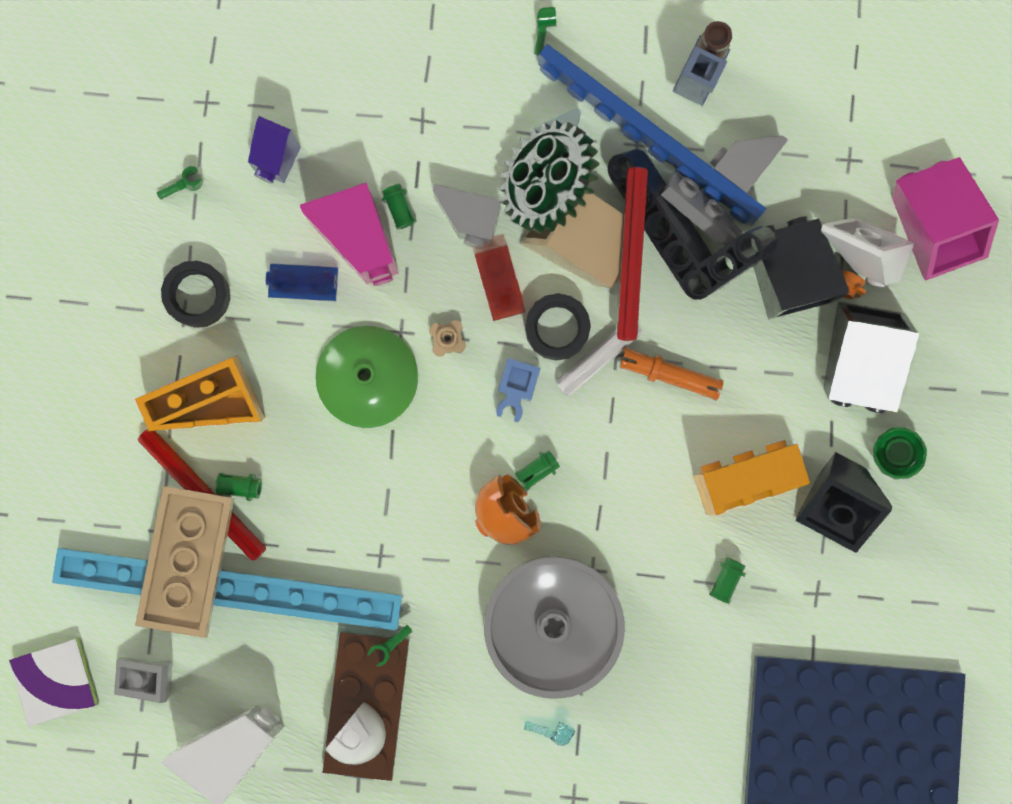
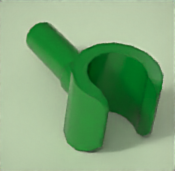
(545, 18)
(182, 183)
(390, 644)

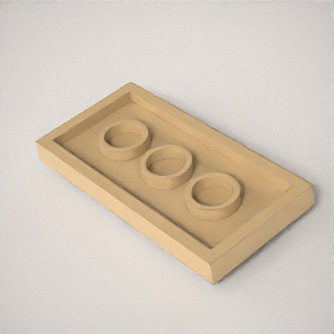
(184, 562)

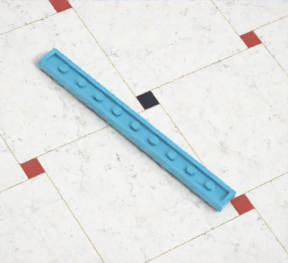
(239, 590)

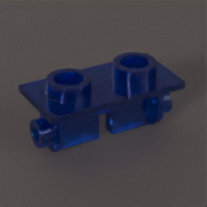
(302, 282)

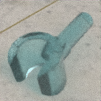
(560, 736)

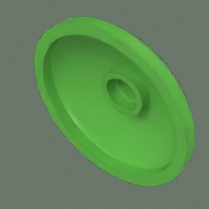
(384, 394)

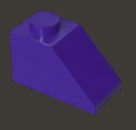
(272, 151)

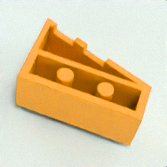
(202, 399)
(751, 478)

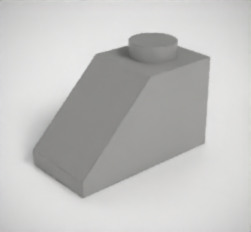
(747, 159)
(470, 214)

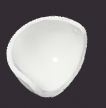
(359, 738)

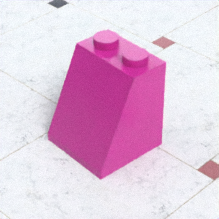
(945, 217)
(354, 231)

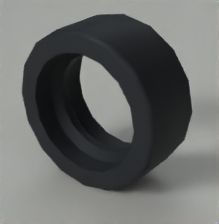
(170, 286)
(571, 305)

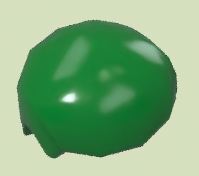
(900, 453)

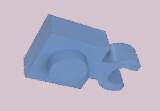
(518, 383)

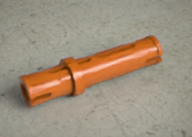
(670, 373)

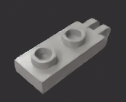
(701, 210)

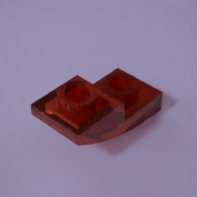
(499, 282)

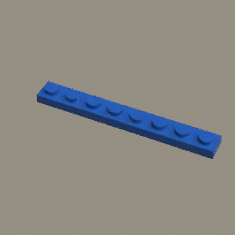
(638, 127)

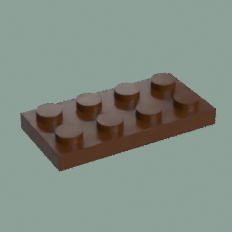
(381, 687)

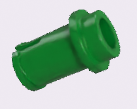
(398, 205)
(537, 470)
(239, 486)
(727, 580)

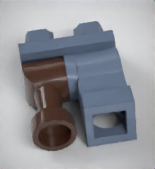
(705, 63)

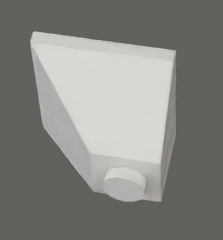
(870, 250)

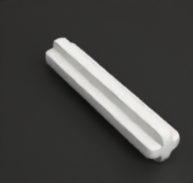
(592, 363)

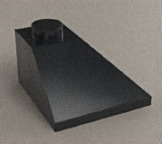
(844, 503)

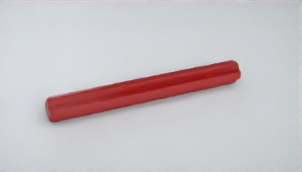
(632, 253)
(189, 480)

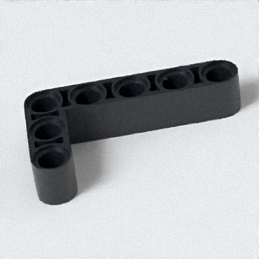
(683, 233)

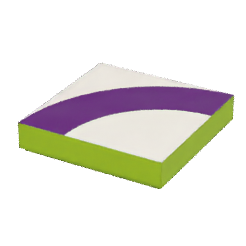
(53, 682)

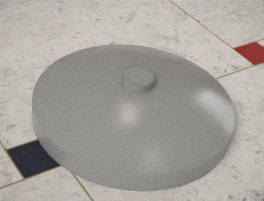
(554, 627)

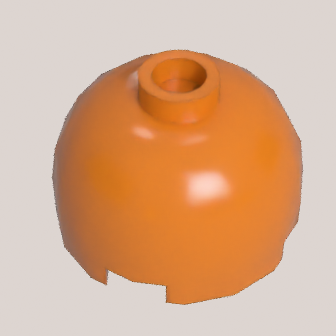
(504, 513)

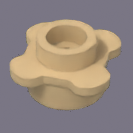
(441, 346)

